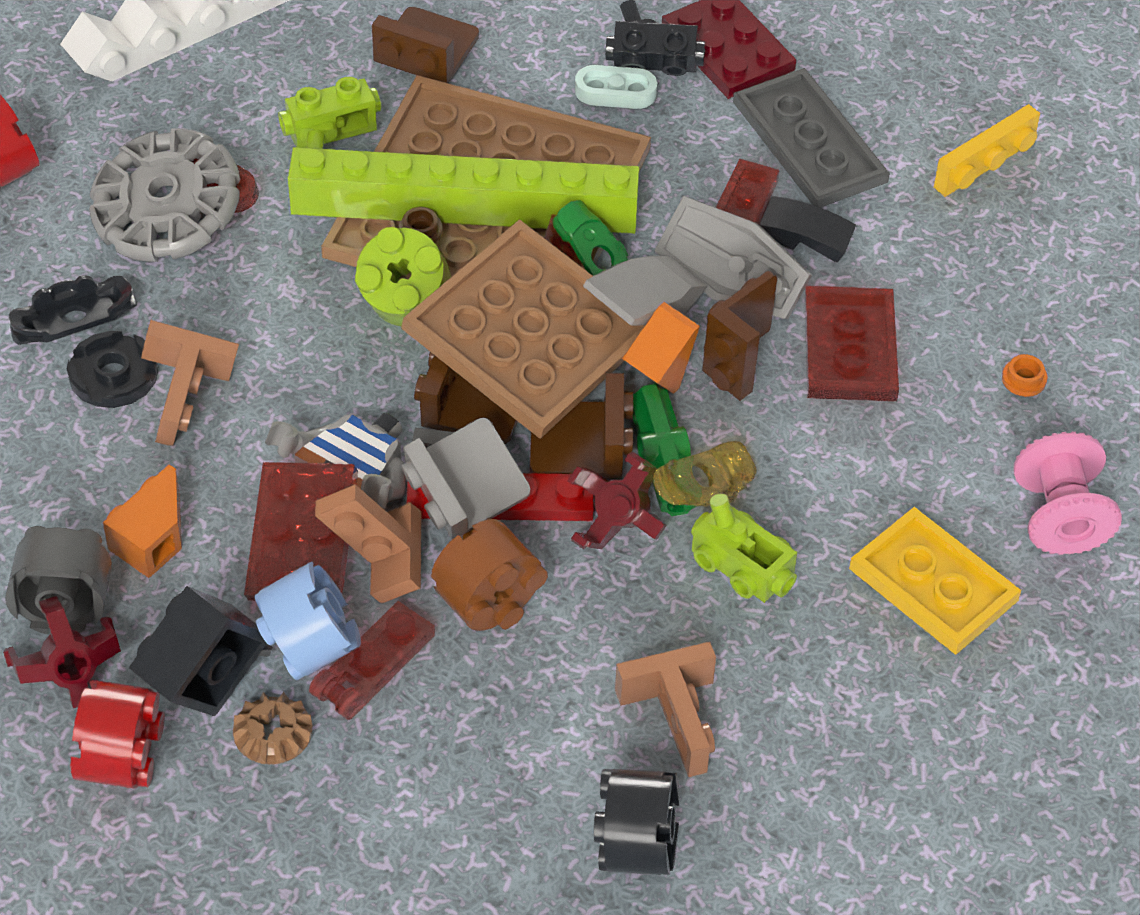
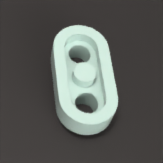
(615, 86)

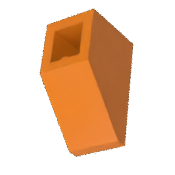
(147, 525)

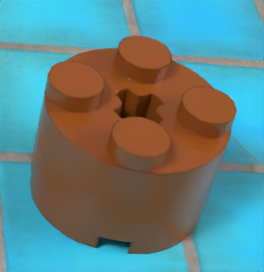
(488, 576)

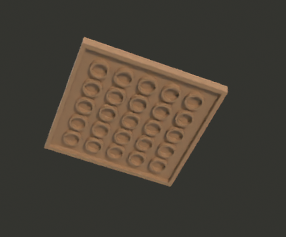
(470, 123)

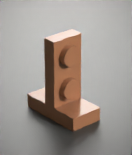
(192, 357)
(383, 538)
(673, 680)

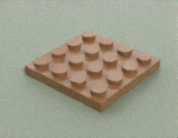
(523, 329)

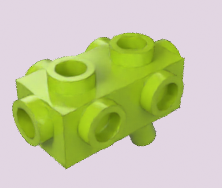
(330, 113)
(743, 551)

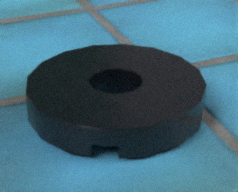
(116, 388)

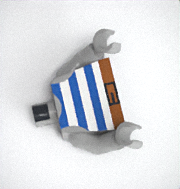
(350, 441)

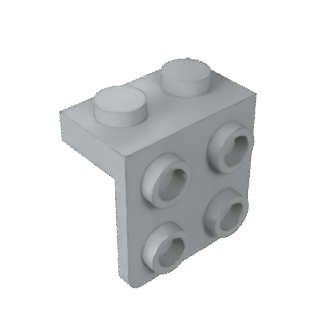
(465, 477)

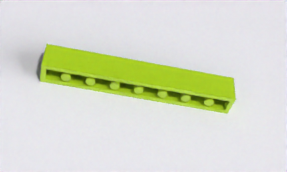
(458, 188)

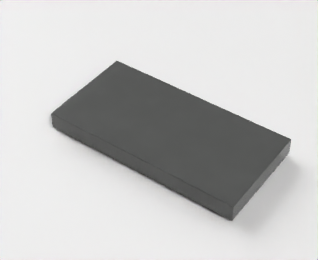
(811, 138)

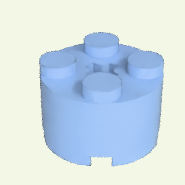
(306, 620)

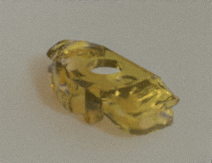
(725, 465)

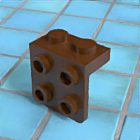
(423, 43)
(735, 333)
(452, 402)
(588, 436)

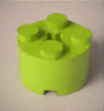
(389, 257)

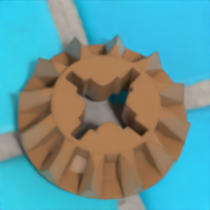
(284, 742)

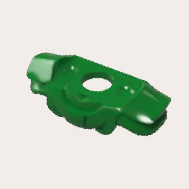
(585, 232)

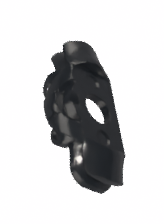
(44, 321)

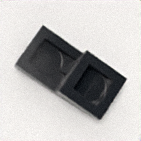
(796, 222)

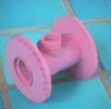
(1073, 516)

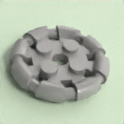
(173, 213)

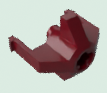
(618, 503)
(65, 654)

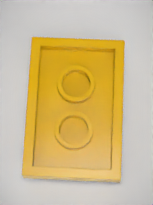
(935, 580)

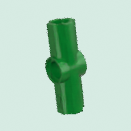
(659, 435)

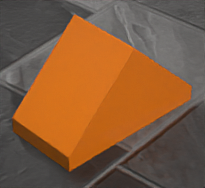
(664, 347)

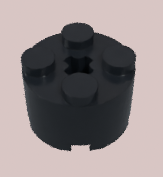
(638, 821)

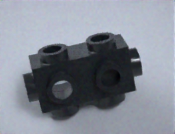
(654, 45)

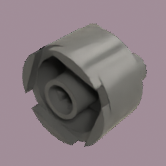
(59, 565)

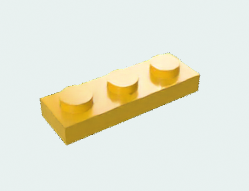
(987, 150)

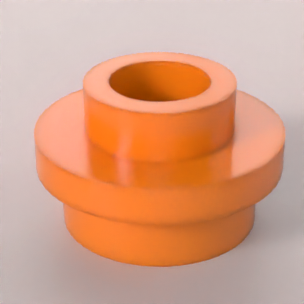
(1028, 367)

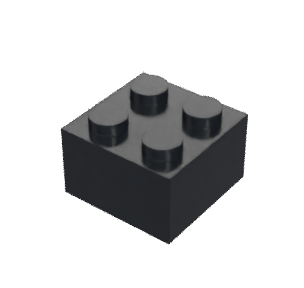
(198, 651)

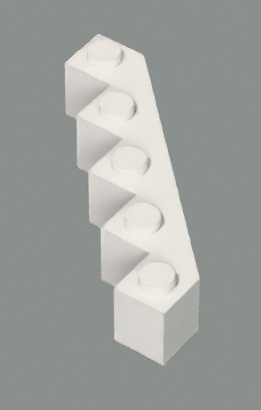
(151, 31)

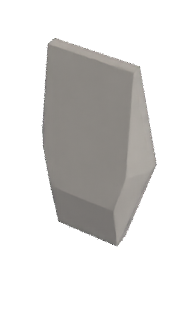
(730, 251)
(644, 283)

